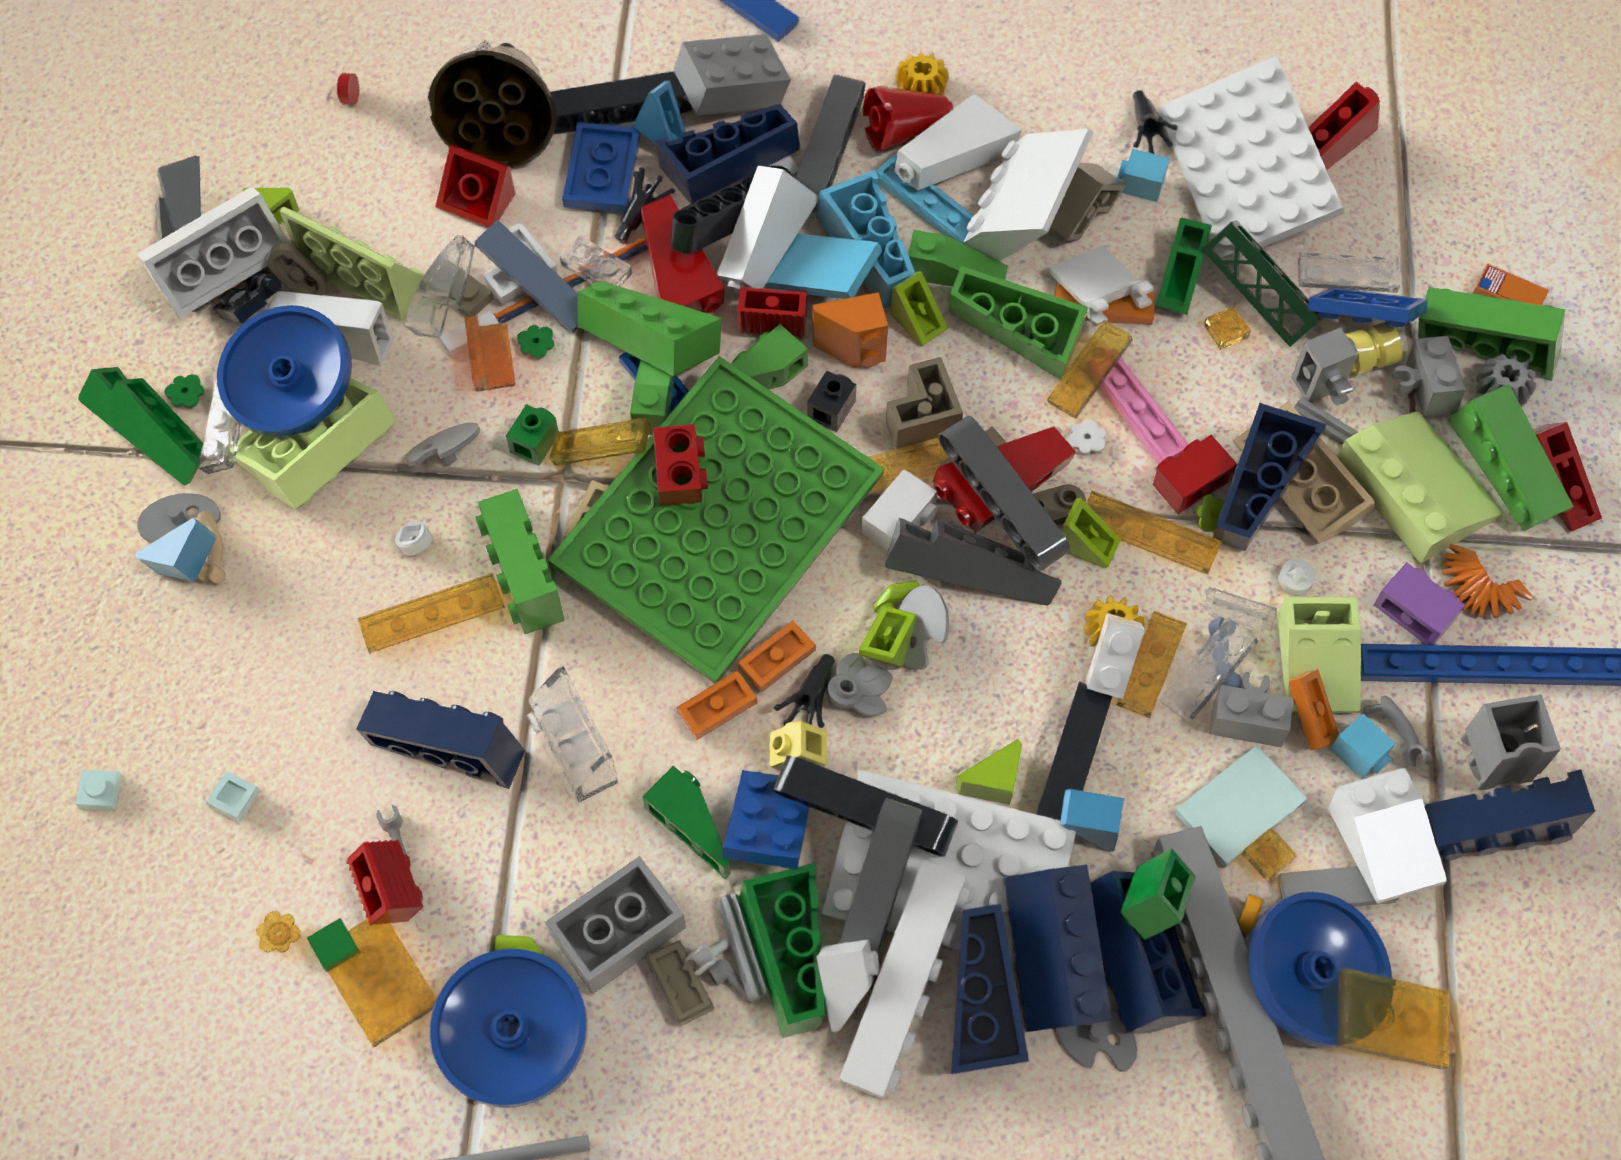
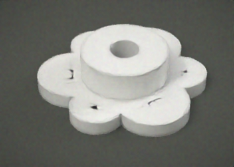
(1089, 430)

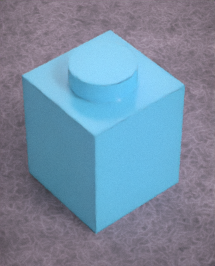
(1143, 174)
(1364, 747)

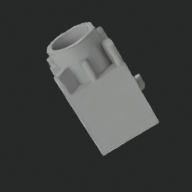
(1504, 744)

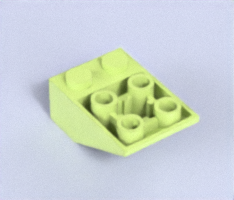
(1324, 637)

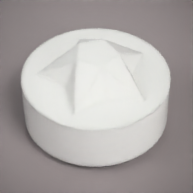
(413, 538)
(1296, 577)

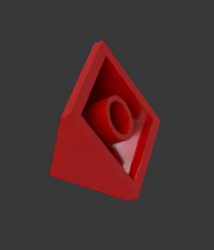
(475, 187)

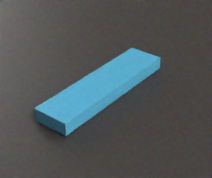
(928, 203)

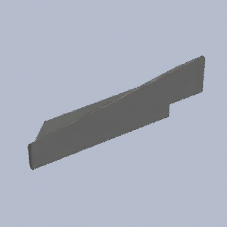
(180, 196)
(968, 561)

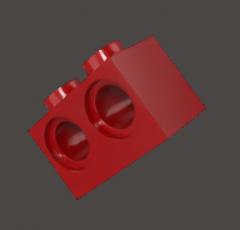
(673, 465)

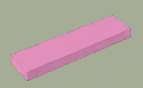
(1142, 413)

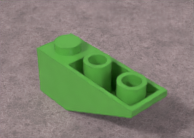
(774, 358)

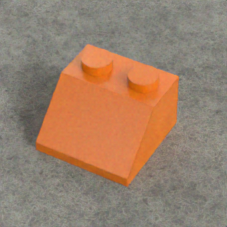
(852, 330)

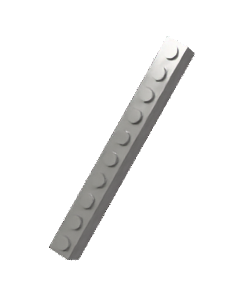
(1244, 1027)

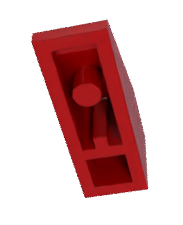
(1566, 461)

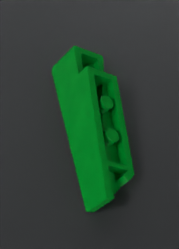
(143, 420)

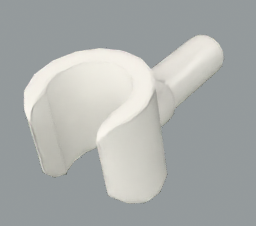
(706, 956)

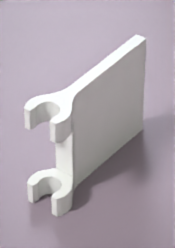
(1099, 279)

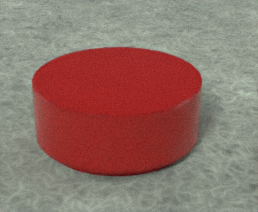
(348, 88)

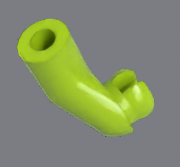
(517, 942)

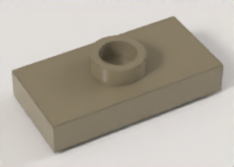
(679, 983)

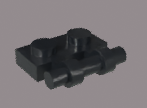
(241, 304)

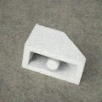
(846, 977)

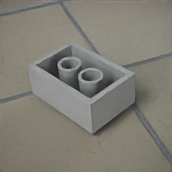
(731, 74)
(616, 924)

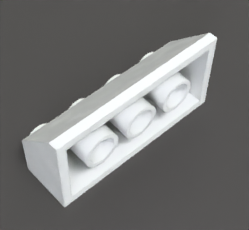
(213, 251)

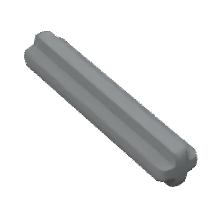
(1335, 428)
(743, 947)

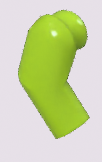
(894, 594)

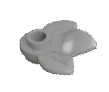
(863, 684)

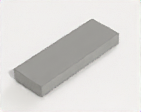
(1342, 882)

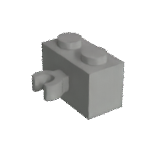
(1326, 367)
(1433, 376)
(1251, 713)

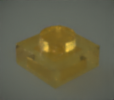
(1227, 327)
(1269, 854)

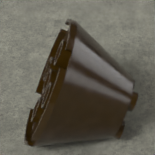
(493, 105)

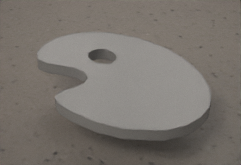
(444, 444)
(171, 513)
(930, 623)
(1086, 1040)

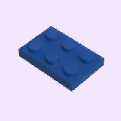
(601, 167)
(1367, 306)
(764, 824)

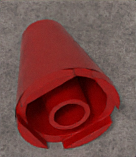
(900, 114)

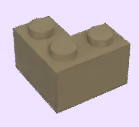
(1088, 193)
(929, 408)

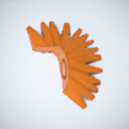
(1478, 586)

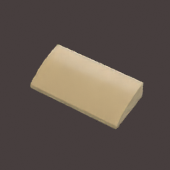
(1323, 492)

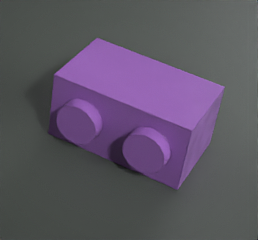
(1419, 604)

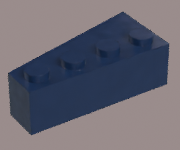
(728, 152)
(1268, 464)
(442, 735)
(1510, 818)
(987, 1002)

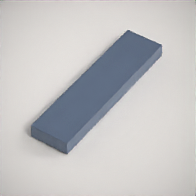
(530, 274)

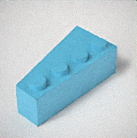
(860, 212)

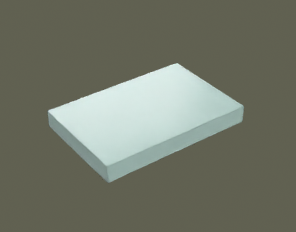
(1241, 805)

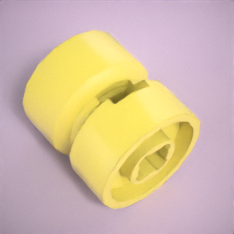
(1376, 347)

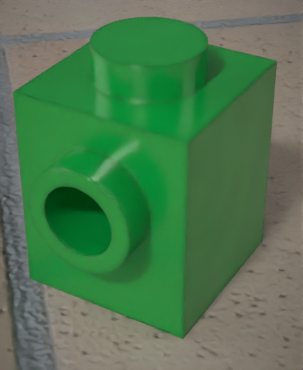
(532, 434)

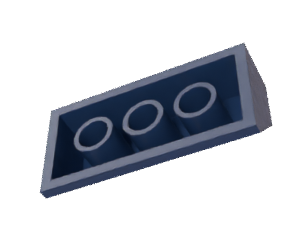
(1057, 948)
(1146, 975)

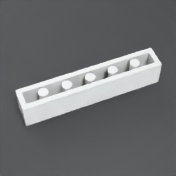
(903, 979)

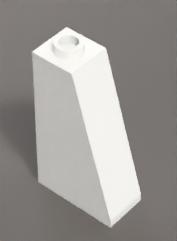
(956, 144)
(765, 228)
(359, 320)

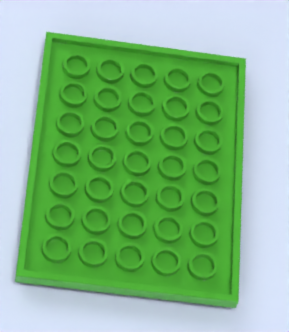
(719, 567)

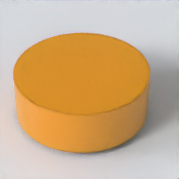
(1249, 913)

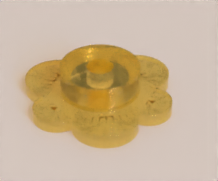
(275, 923)

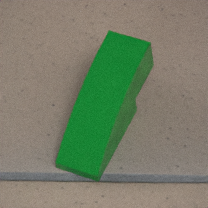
(1183, 266)

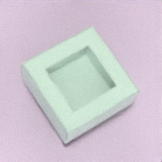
(99, 790)
(233, 796)

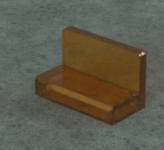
(489, 355)

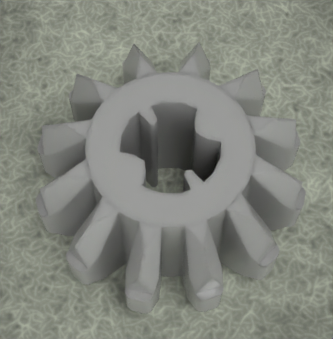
(1507, 371)

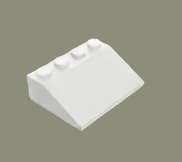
(1026, 191)

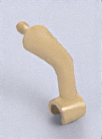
(211, 569)

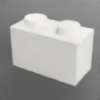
(904, 498)
(1114, 655)

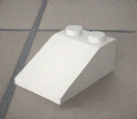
(1388, 834)

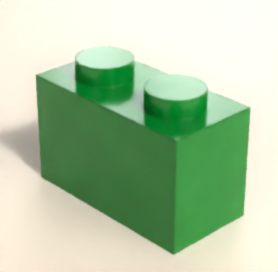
(1158, 894)

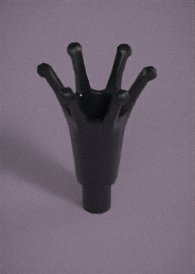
(1149, 121)
(632, 217)
(811, 692)

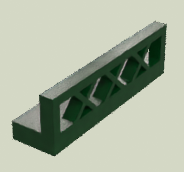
(1271, 272)

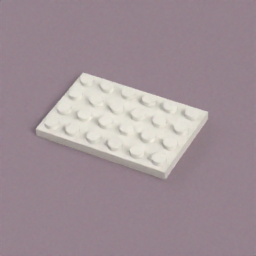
(1251, 157)
(985, 848)

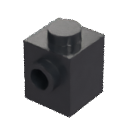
(832, 400)

